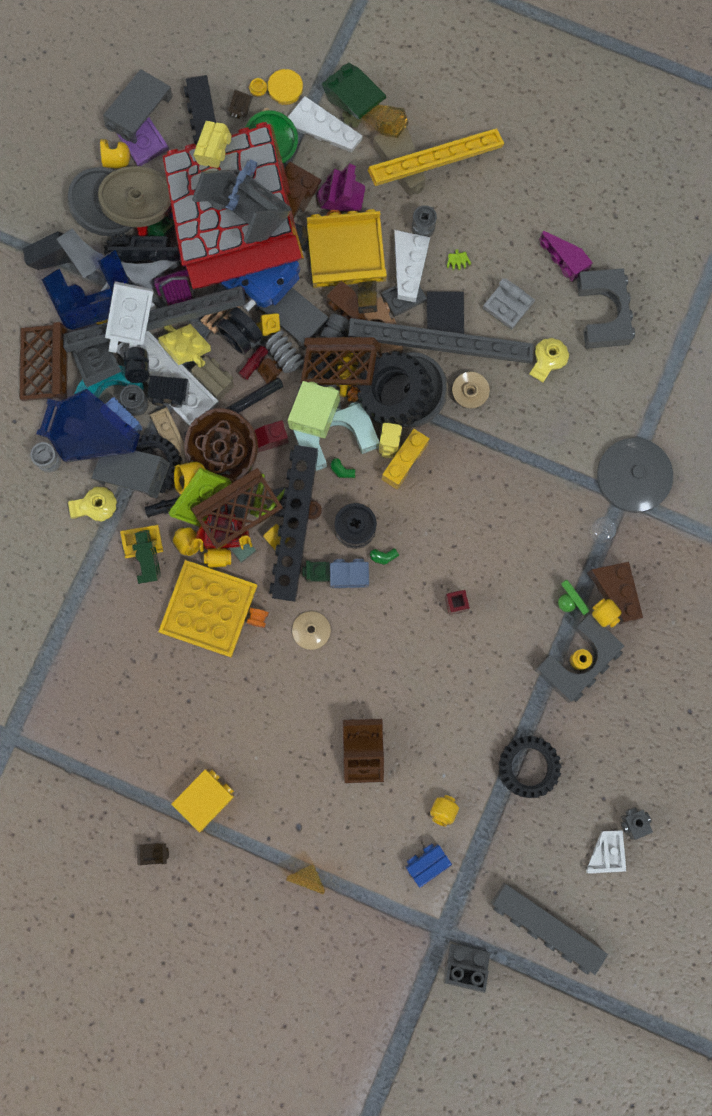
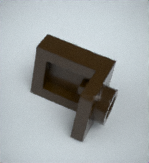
(239, 104)
(152, 854)

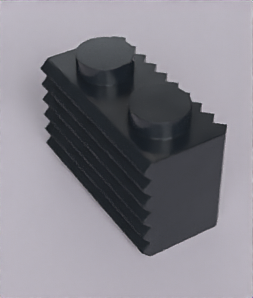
(168, 391)

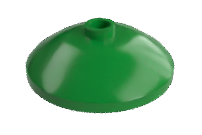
(283, 128)

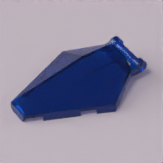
(86, 429)

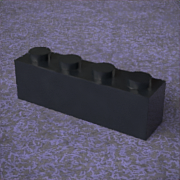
(200, 103)

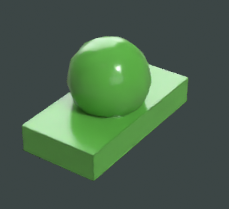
(569, 601)

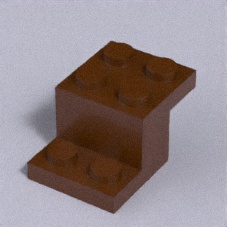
(302, 187)
(363, 750)

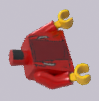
(202, 537)

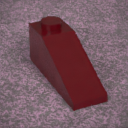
(270, 436)

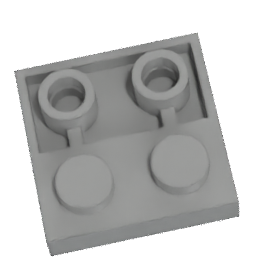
(508, 303)

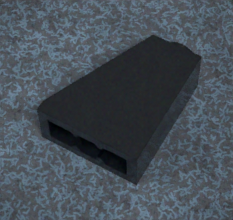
(45, 253)

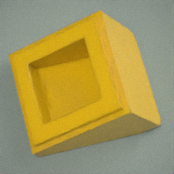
(272, 537)

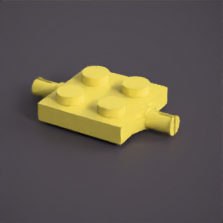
(184, 344)

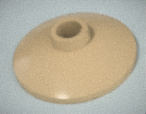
(474, 382)
(311, 640)

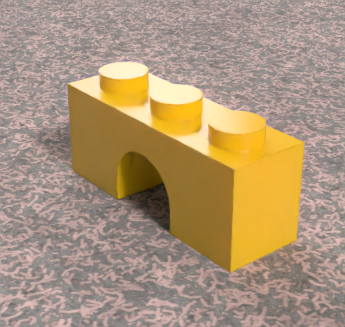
(405, 458)

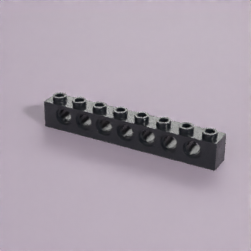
(310, 456)

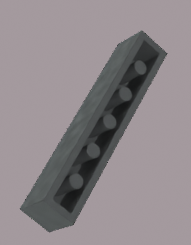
(548, 928)

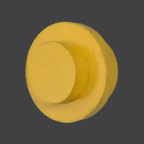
(258, 87)

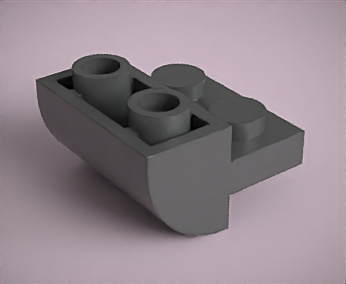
(467, 968)

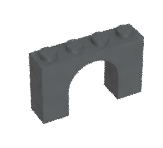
(613, 285)
(605, 648)

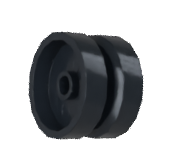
(239, 330)
(355, 514)

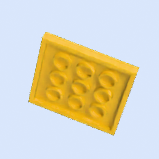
(208, 608)

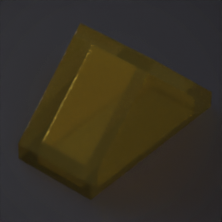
(308, 878)

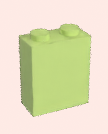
(314, 409)

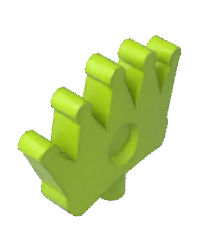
(458, 259)

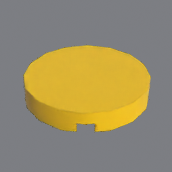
(285, 86)

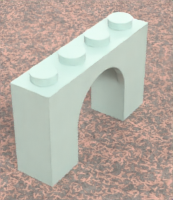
(356, 421)

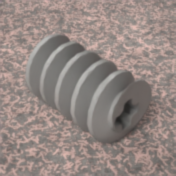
(283, 354)

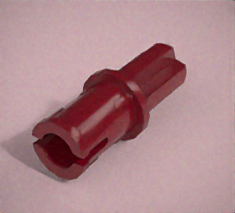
(253, 362)

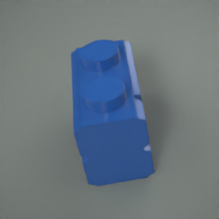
(428, 864)

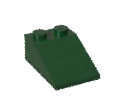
(353, 91)

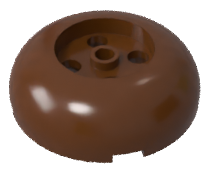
(201, 441)

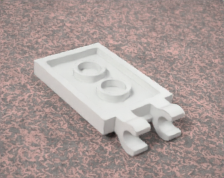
(128, 315)

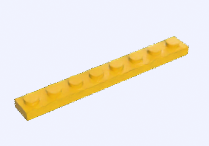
(435, 157)

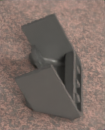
(255, 206)

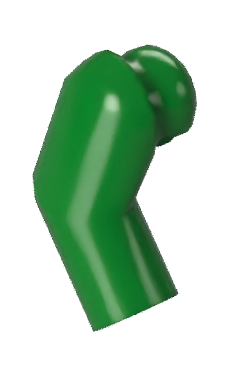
(340, 471)
(383, 558)

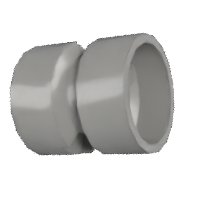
(45, 457)

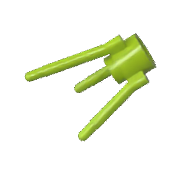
(257, 504)

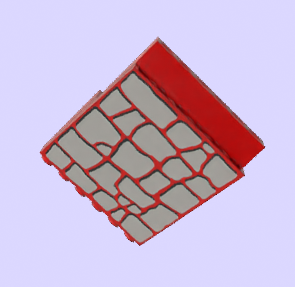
(213, 238)

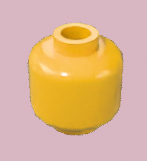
(183, 539)
(606, 613)
(444, 810)

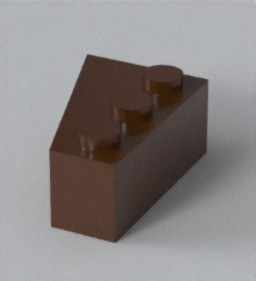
(617, 584)

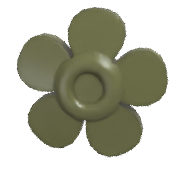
(348, 118)

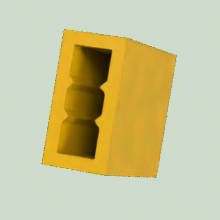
(203, 799)

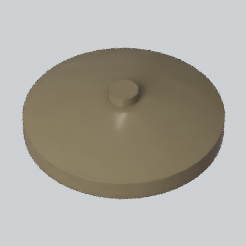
(135, 196)

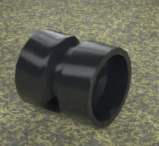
(136, 365)

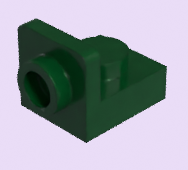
(161, 228)
(317, 571)

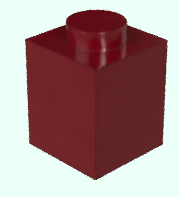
(457, 602)

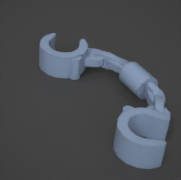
(249, 170)

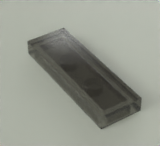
(367, 297)

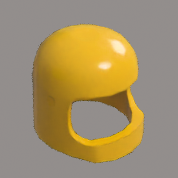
(114, 158)
(188, 470)

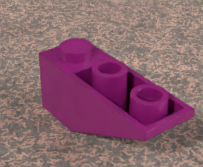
(566, 255)

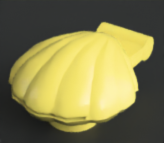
(550, 356)
(97, 504)

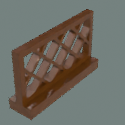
(344, 346)
(58, 360)
(228, 494)

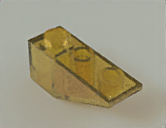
(387, 120)

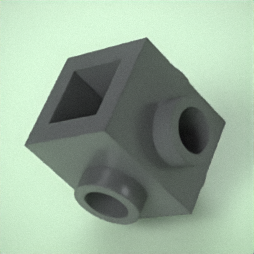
(637, 830)

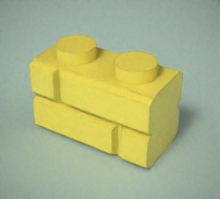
(212, 144)
(389, 440)

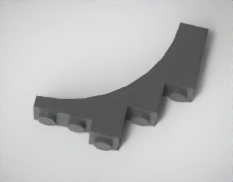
(86, 262)

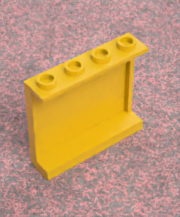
(346, 248)

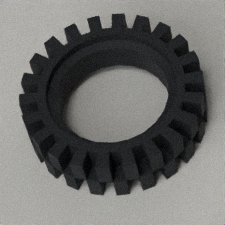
(170, 451)
(552, 760)

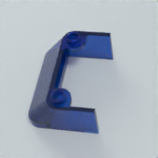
(71, 302)

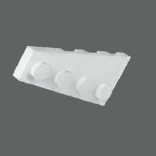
(322, 125)
(410, 260)

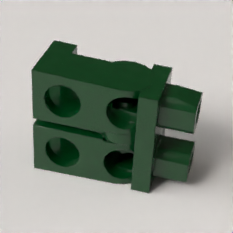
(147, 556)

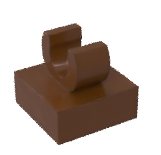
(269, 370)

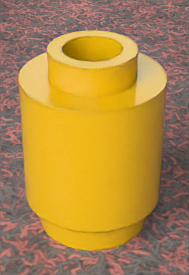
(217, 558)
(575, 661)

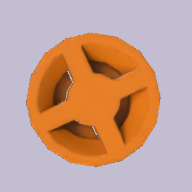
(257, 617)

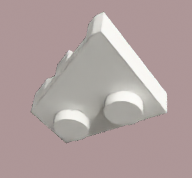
(608, 853)

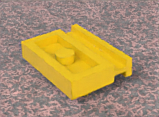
(128, 539)

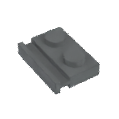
(400, 306)

